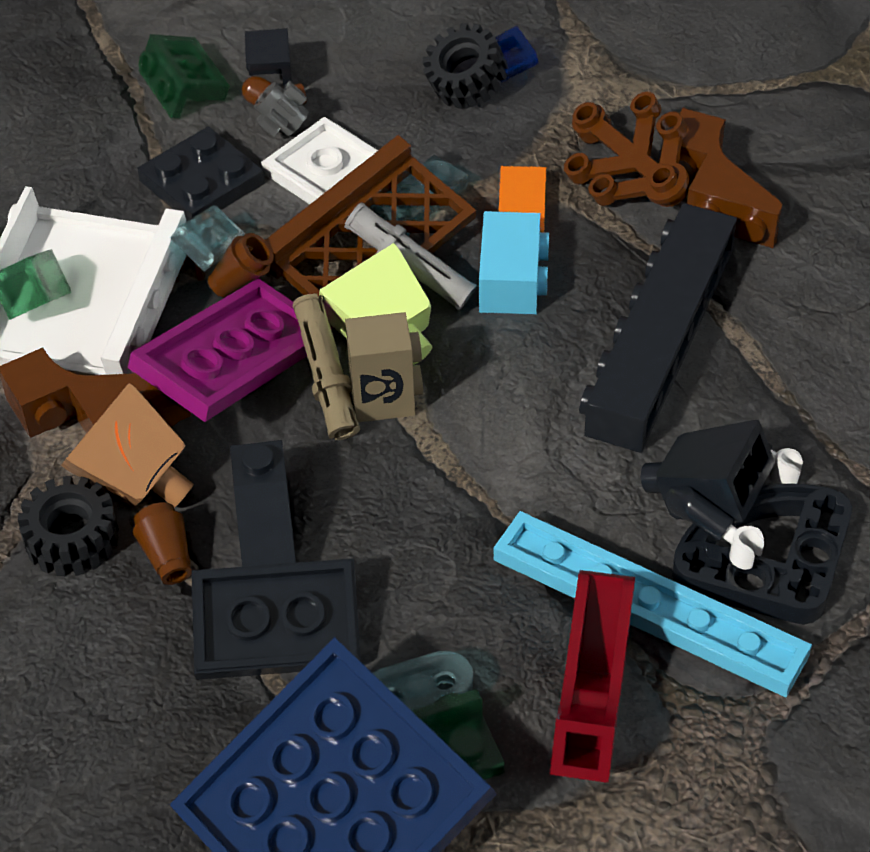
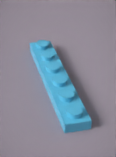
(659, 605)

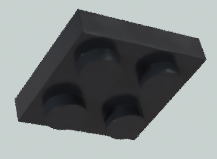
(201, 174)

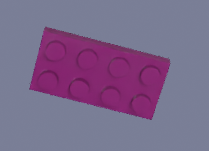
(223, 350)

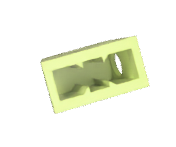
(377, 288)

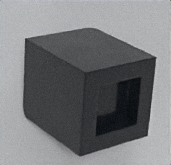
(268, 53)

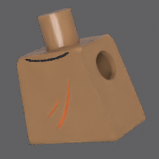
(131, 452)

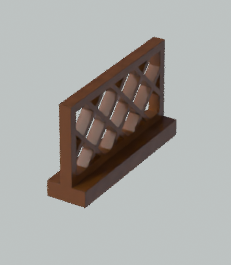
(367, 184)

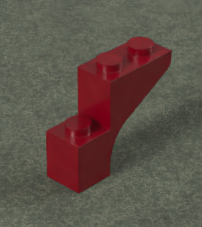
(593, 677)

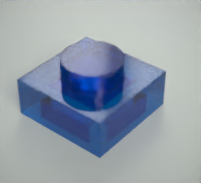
(517, 52)

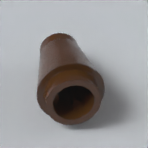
(242, 263)
(164, 541)

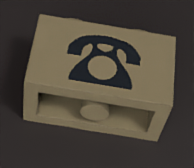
(382, 366)

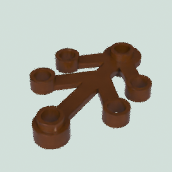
(661, 183)

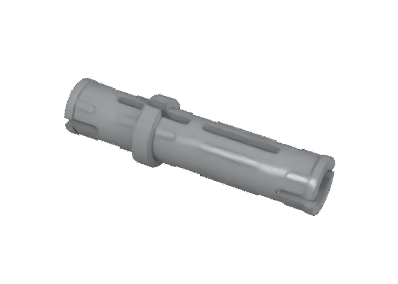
(424, 265)

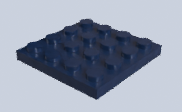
(334, 771)

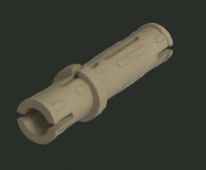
(330, 383)

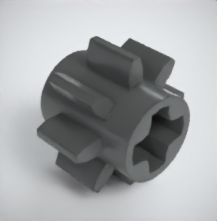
(281, 109)

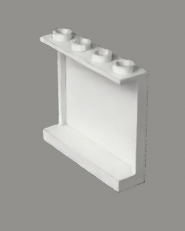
(116, 279)

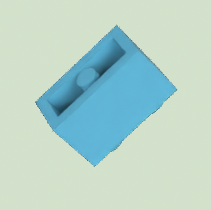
(510, 263)

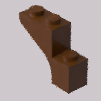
(722, 185)
(48, 395)

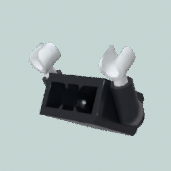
(715, 479)

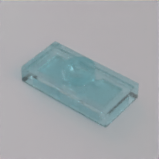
(206, 237)

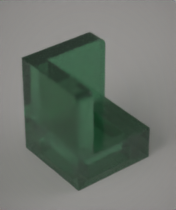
(31, 284)

